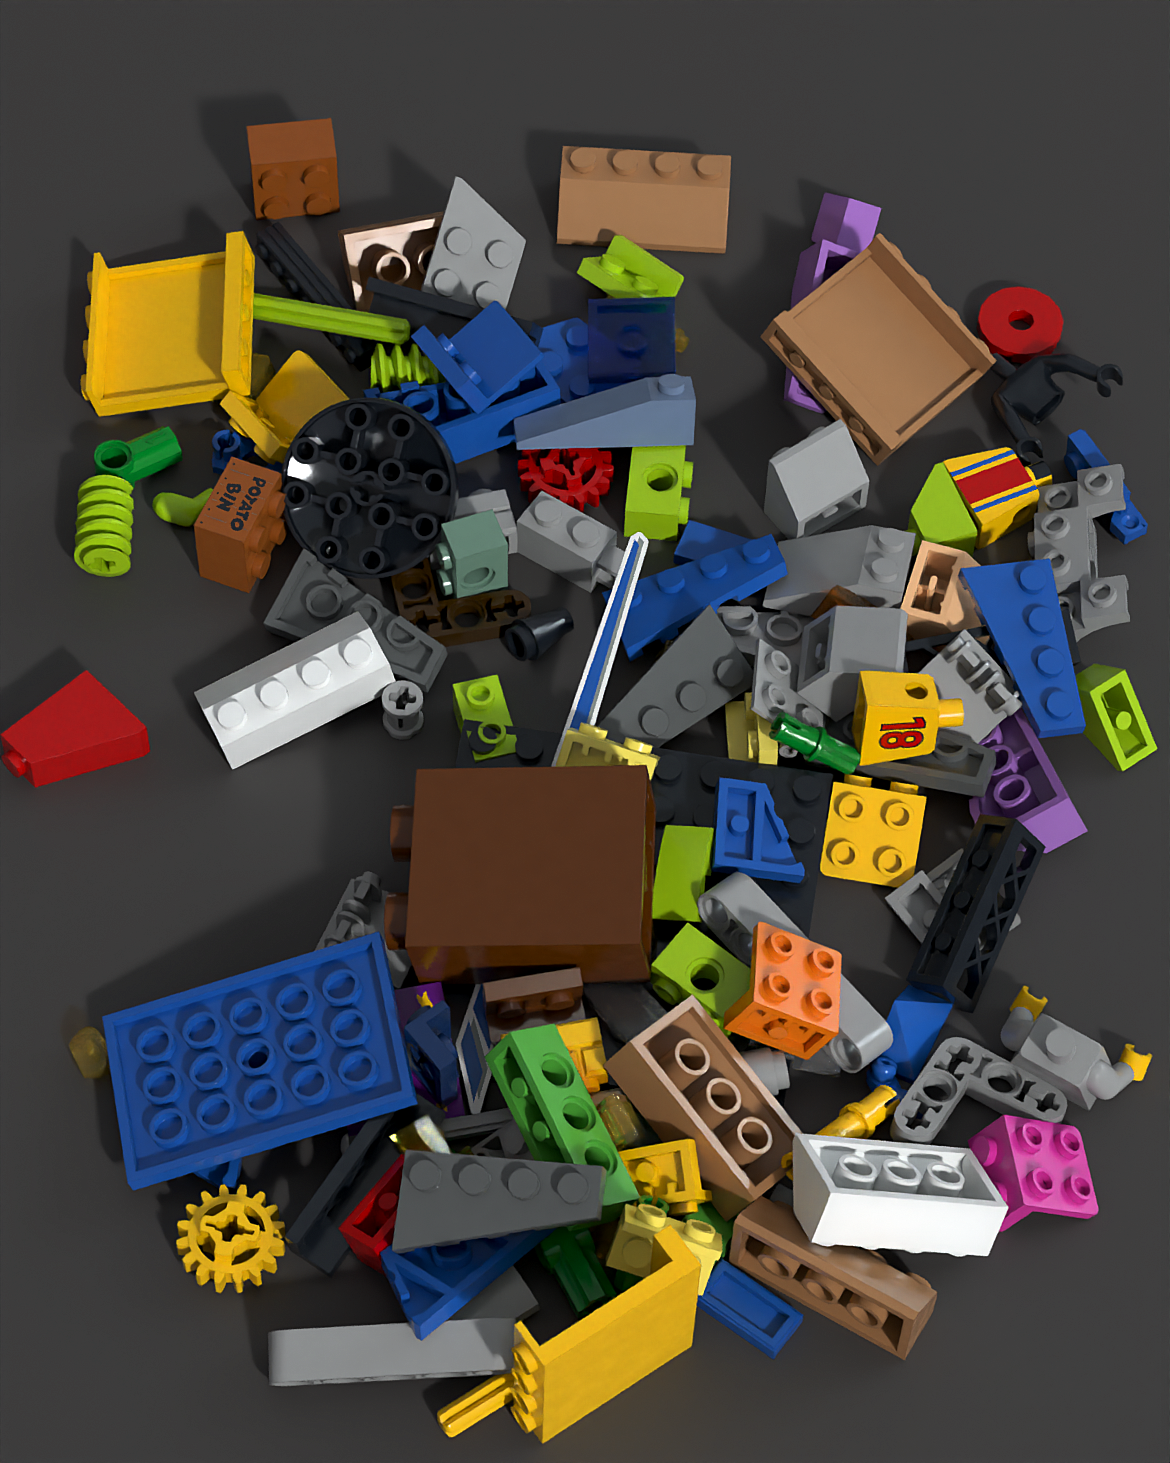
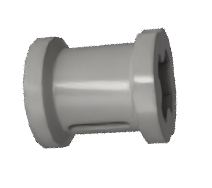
(407, 710)

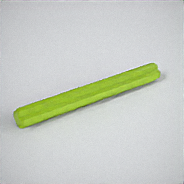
(331, 319)

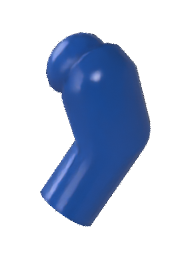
(883, 1073)

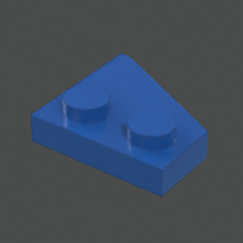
(750, 834)

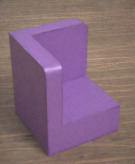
(846, 222)

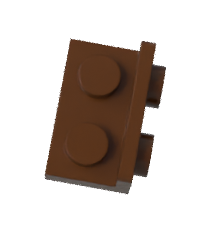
(533, 1001)

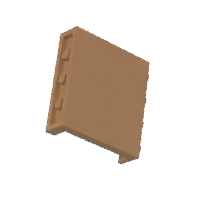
(879, 349)

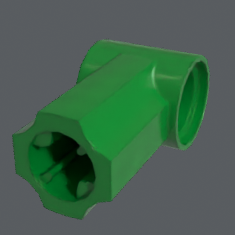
(138, 456)
(576, 1269)

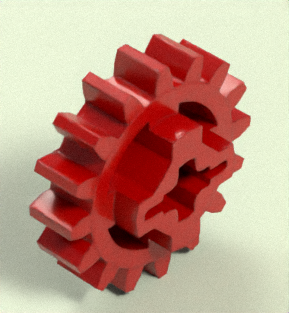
(567, 474)

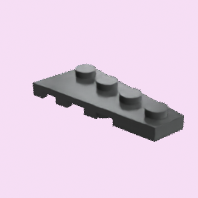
(321, 596)
(683, 686)
(953, 766)
(476, 1197)

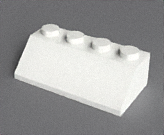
(295, 689)
(894, 1196)

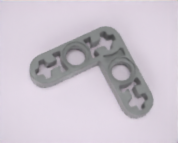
(972, 1079)

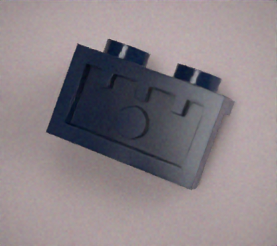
(432, 1052)

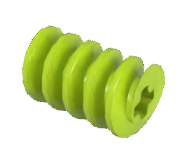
(398, 369)
(104, 526)

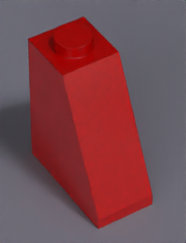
(73, 734)

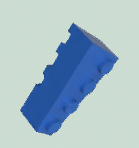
(461, 426)

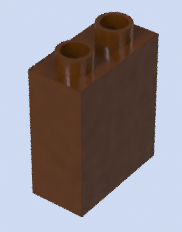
(525, 873)

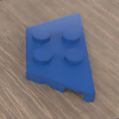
(567, 359)
(441, 1280)

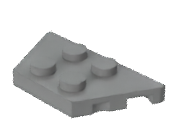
(473, 251)

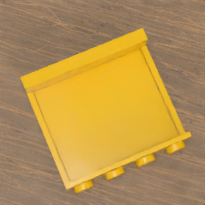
(170, 330)
(608, 1347)

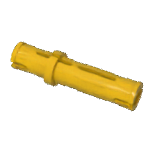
(856, 1119)

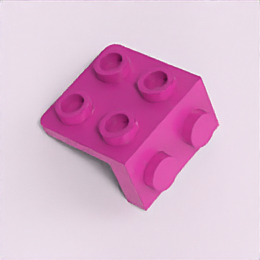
(1036, 1168)

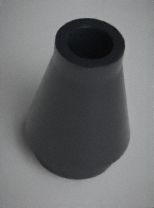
(535, 634)

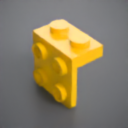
(283, 406)
(872, 832)

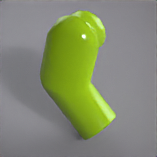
(178, 508)

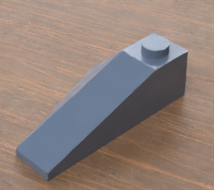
(630, 415)

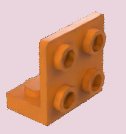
(790, 995)

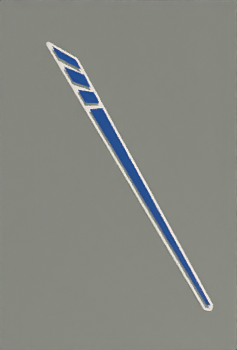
(474, 1039)

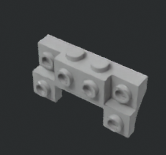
(1069, 539)

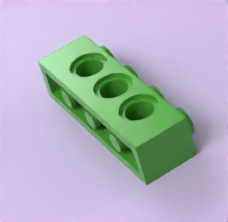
(558, 1111)

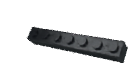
(310, 286)

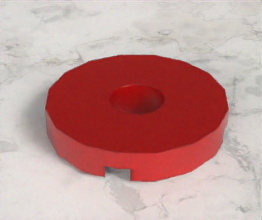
(1020, 305)

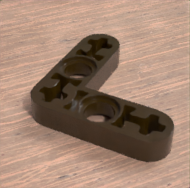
(430, 610)

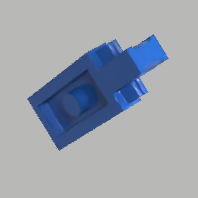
(1084, 454)

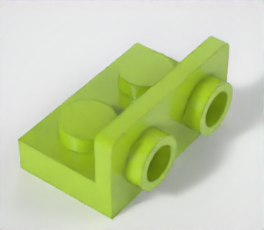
(630, 272)

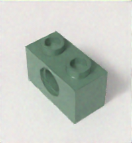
(472, 556)

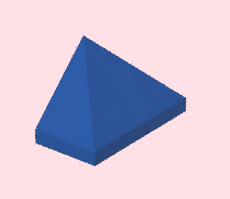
(915, 1025)

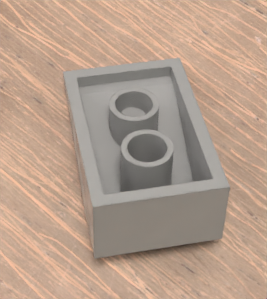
(861, 559)

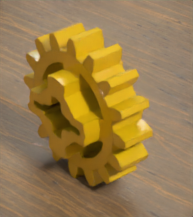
(212, 1229)

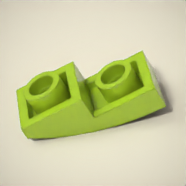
(681, 872)

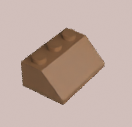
(389, 252)

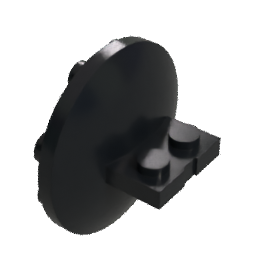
(369, 487)

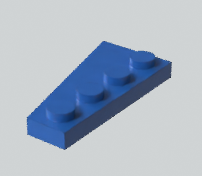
(680, 593)
(1029, 635)

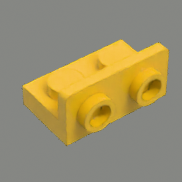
(668, 1173)

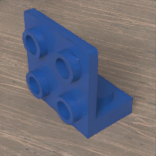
(482, 356)

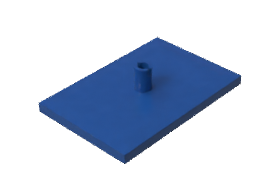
(257, 1061)

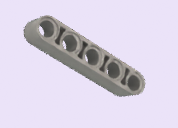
(733, 911)
(390, 1352)

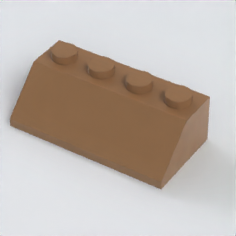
(646, 197)
(701, 1089)
(835, 1280)

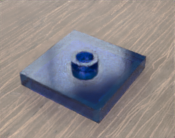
(631, 339)

